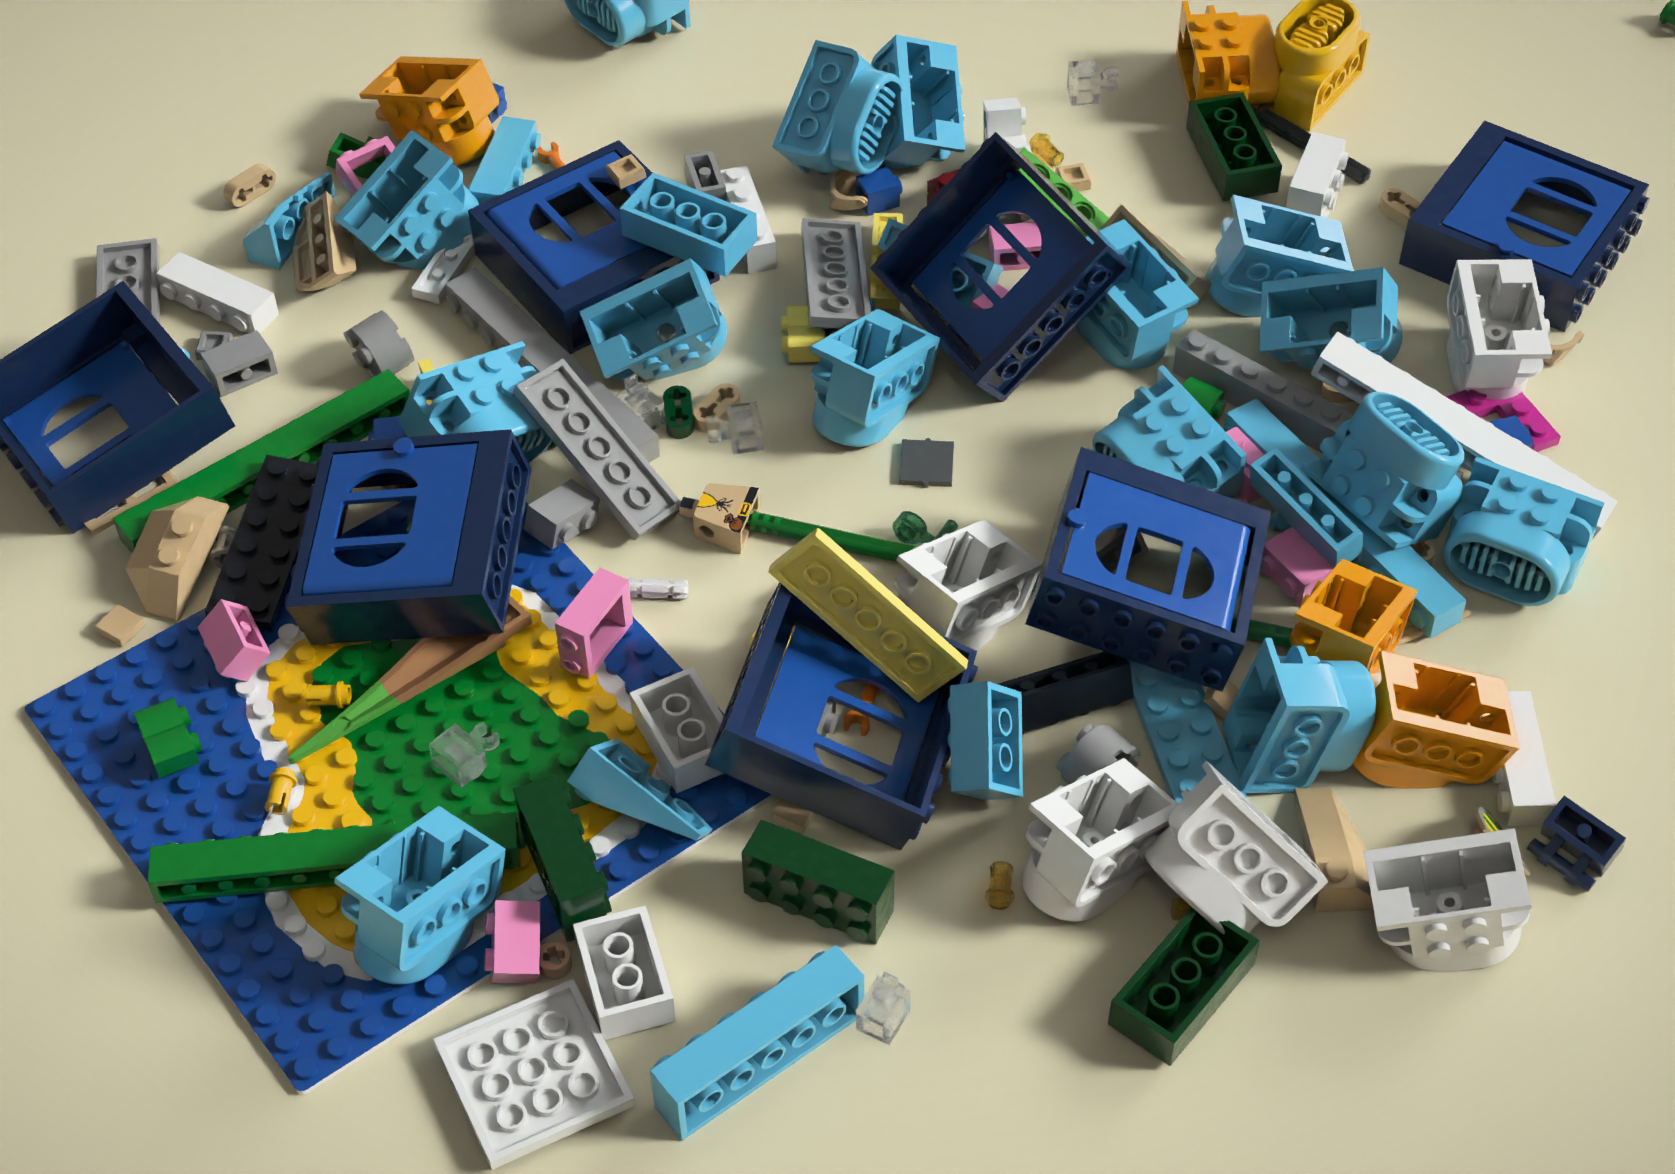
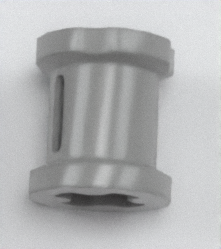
(222, 545)

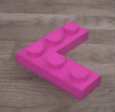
(1540, 429)

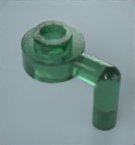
(912, 528)

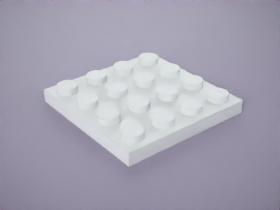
(533, 1073)

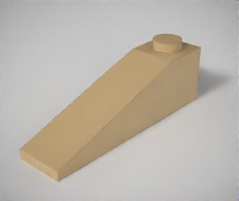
(1186, 271)
(1335, 850)

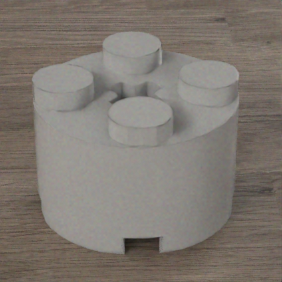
(379, 345)
(1094, 751)

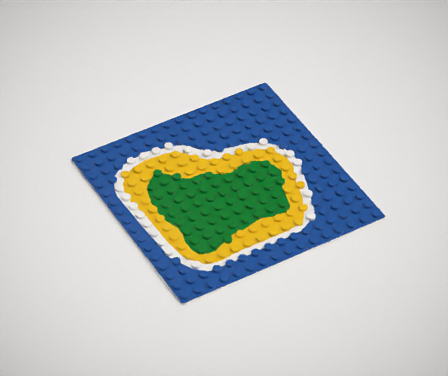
(292, 951)

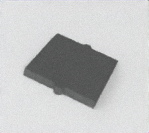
(926, 463)

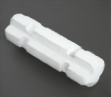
(658, 588)

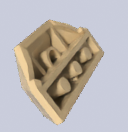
(322, 247)
(173, 554)

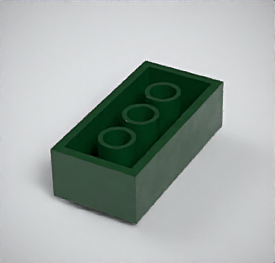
(1233, 146)
(560, 853)
(818, 882)
(1182, 985)

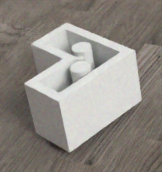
(1006, 119)

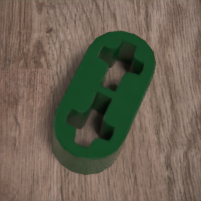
(676, 412)

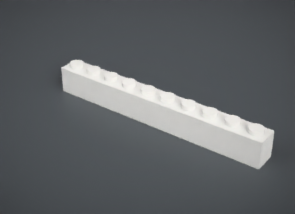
(1360, 372)

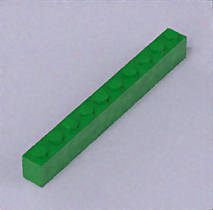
(233, 477)
(289, 859)

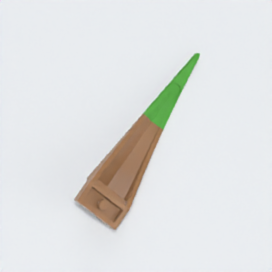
(415, 672)

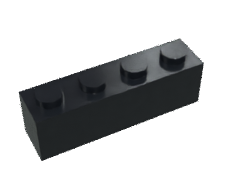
(1072, 689)

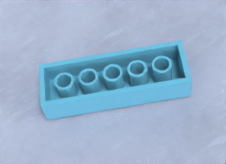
(757, 1042)

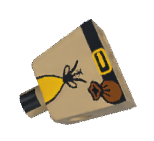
(722, 514)

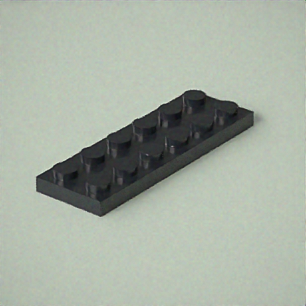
(267, 540)

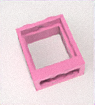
(353, 159)
(594, 623)

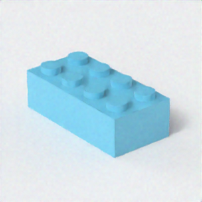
(689, 224)

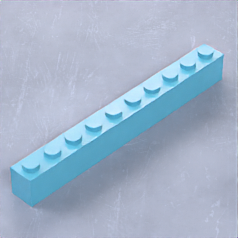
(1436, 602)

